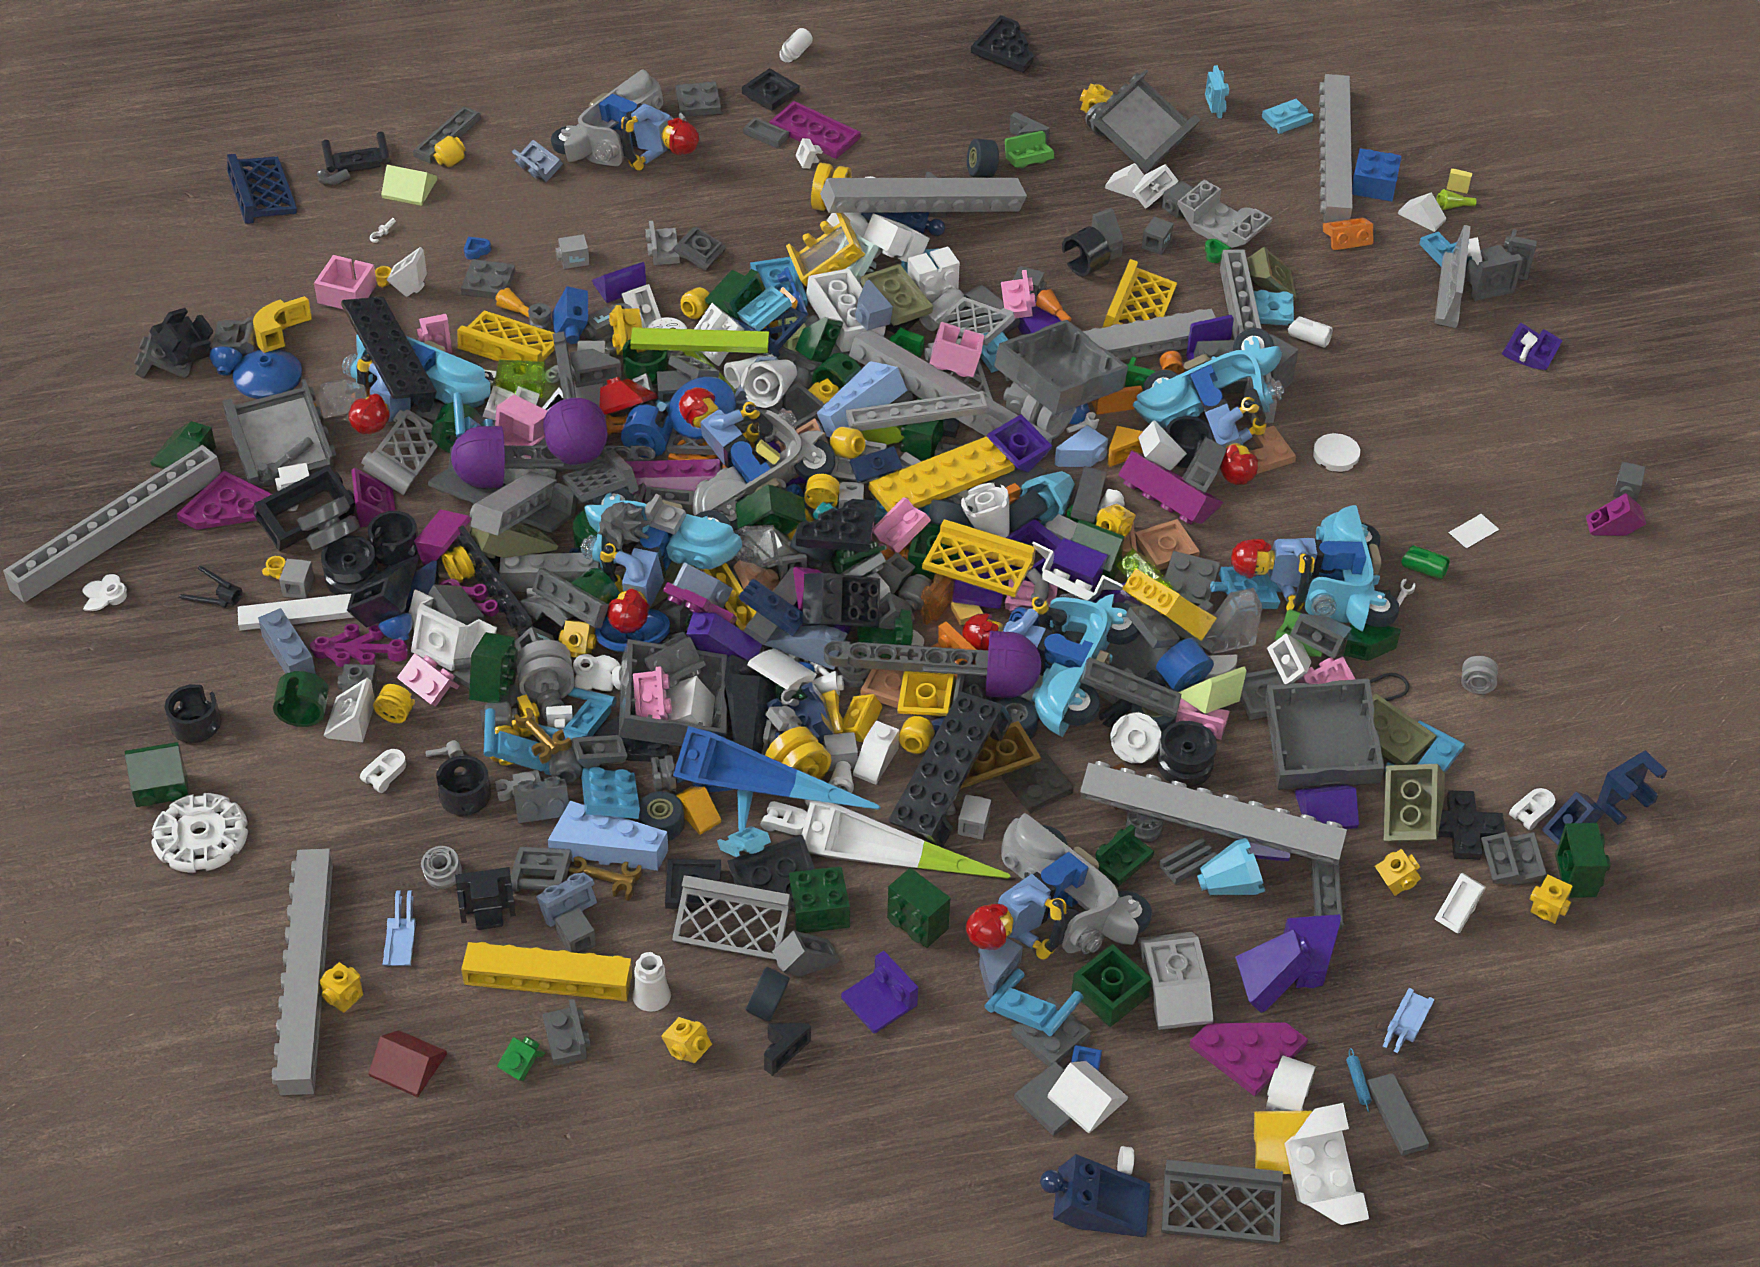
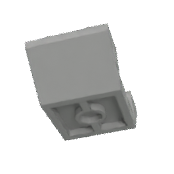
(1216, 220)
(1178, 980)

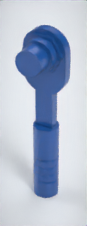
(786, 276)

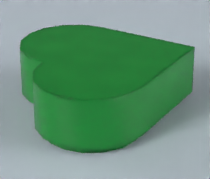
(1214, 250)

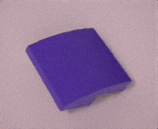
(1541, 352)

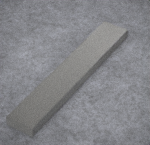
(917, 411)

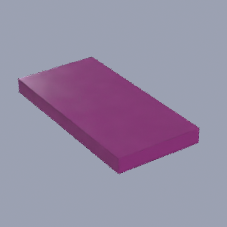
(823, 131)

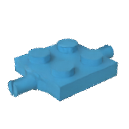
(1263, 586)

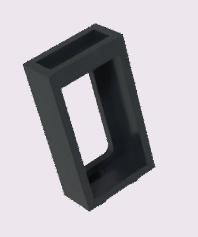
(321, 481)

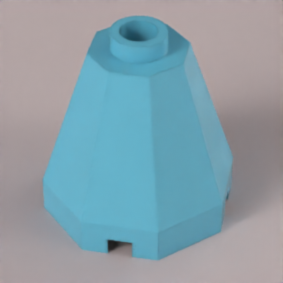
(1054, 490)
(1232, 872)

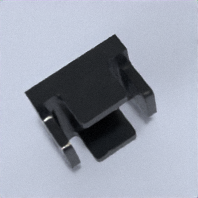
(183, 339)
(486, 896)

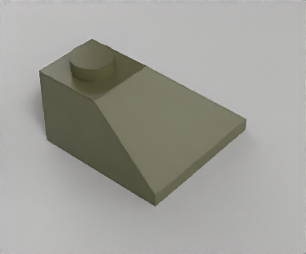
(1270, 272)

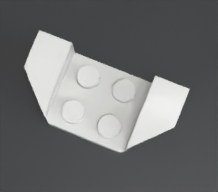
(1078, 588)
(443, 636)
(1322, 1167)

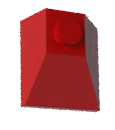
(622, 395)

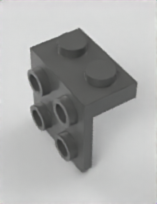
(154, 355)
(1155, 634)

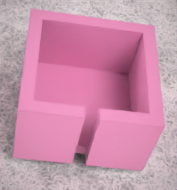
(338, 281)
(955, 357)
(520, 422)

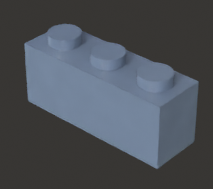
(285, 642)

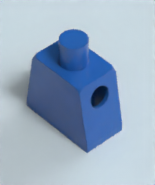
(571, 314)

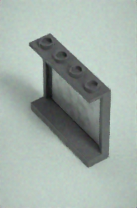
(1142, 122)
(276, 424)

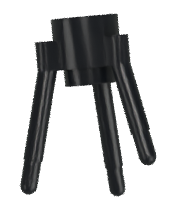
(227, 592)

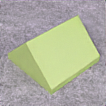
(407, 185)
(1216, 691)

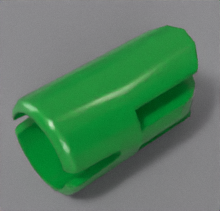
(1426, 562)

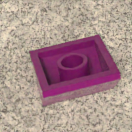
(370, 497)
(439, 534)

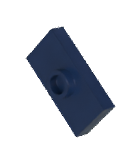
(875, 464)

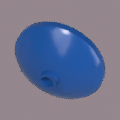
(267, 373)
(724, 400)
(652, 631)

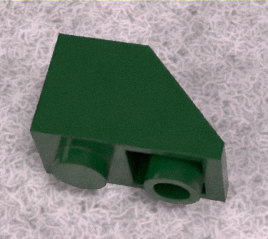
(819, 339)
(1371, 642)

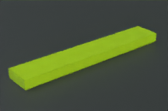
(700, 340)

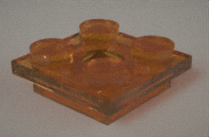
(936, 598)

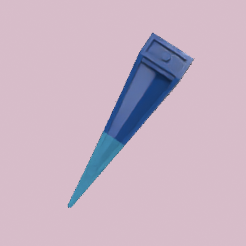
(725, 764)

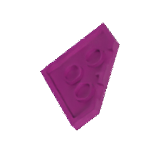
(222, 503)
(1248, 1050)

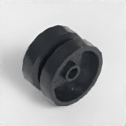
(348, 563)
(1186, 753)

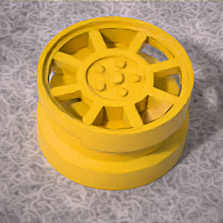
(821, 489)
(458, 564)
(395, 702)

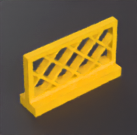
(1125, 291)
(493, 347)
(984, 546)

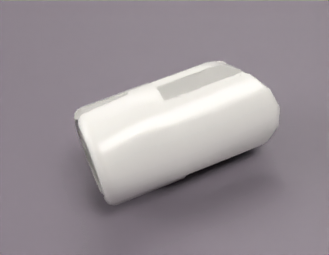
(795, 45)
(1311, 331)

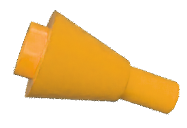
(508, 300)

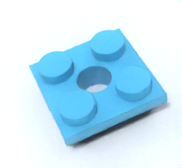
(1216, 91)
(1274, 307)

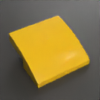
(1271, 1133)

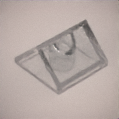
(758, 545)

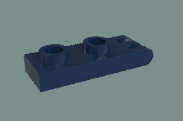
(772, 607)

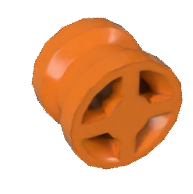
(1172, 361)

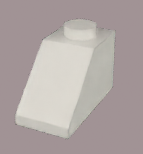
(409, 273)
(644, 300)
(1289, 658)
(877, 752)

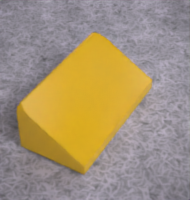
(861, 715)

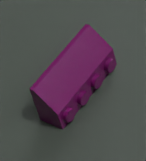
(674, 473)
(1168, 488)

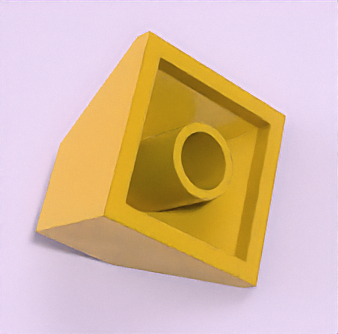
(926, 693)

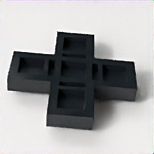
(1466, 825)

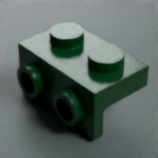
(1123, 856)

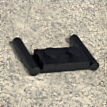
(357, 159)

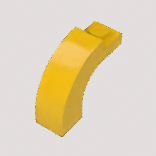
(276, 317)

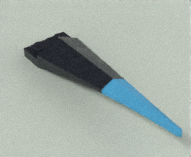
(747, 700)

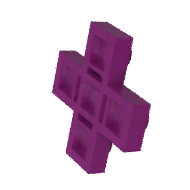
(696, 602)

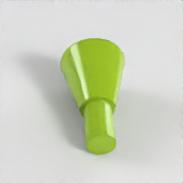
(1449, 200)

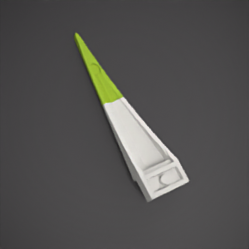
(850, 836)

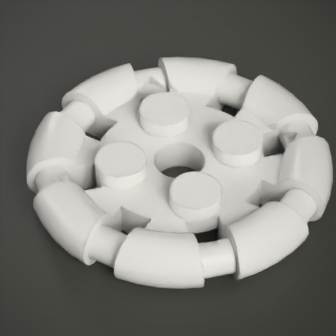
(206, 843)

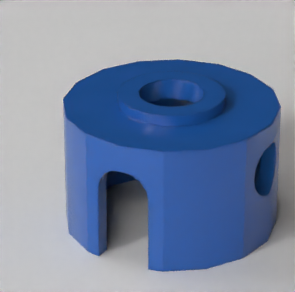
(643, 431)
(1183, 663)

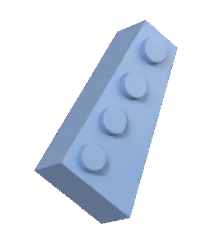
(871, 386)
(609, 839)

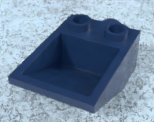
(914, 220)
(1098, 1197)

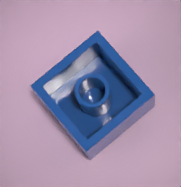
(1376, 174)

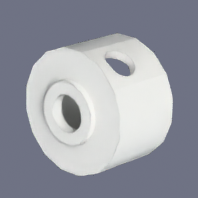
(1289, 1085)

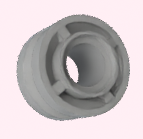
(1479, 674)
(438, 857)

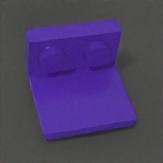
(1209, 330)
(975, 595)
(882, 995)

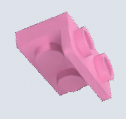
(1018, 297)
(900, 525)
(1328, 671)
(1214, 720)

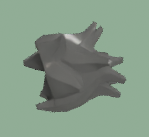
(622, 524)

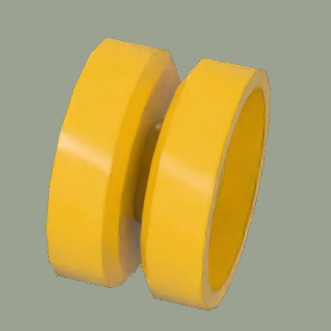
(822, 173)
(801, 751)

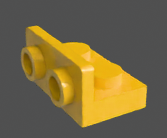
(623, 321)

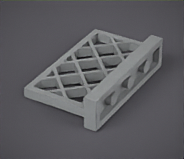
(1452, 282)
(735, 894)

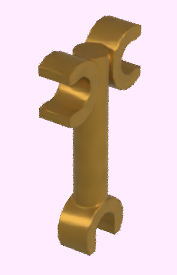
(547, 745)
(621, 881)

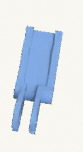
(400, 934)
(1408, 1018)

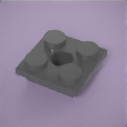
(702, 256)

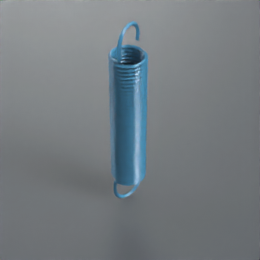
(1358, 1079)

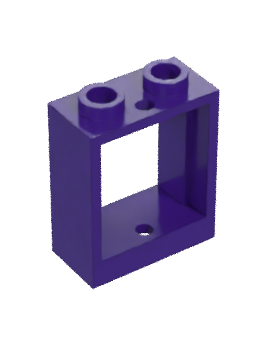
(1035, 532)

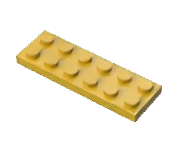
(942, 475)

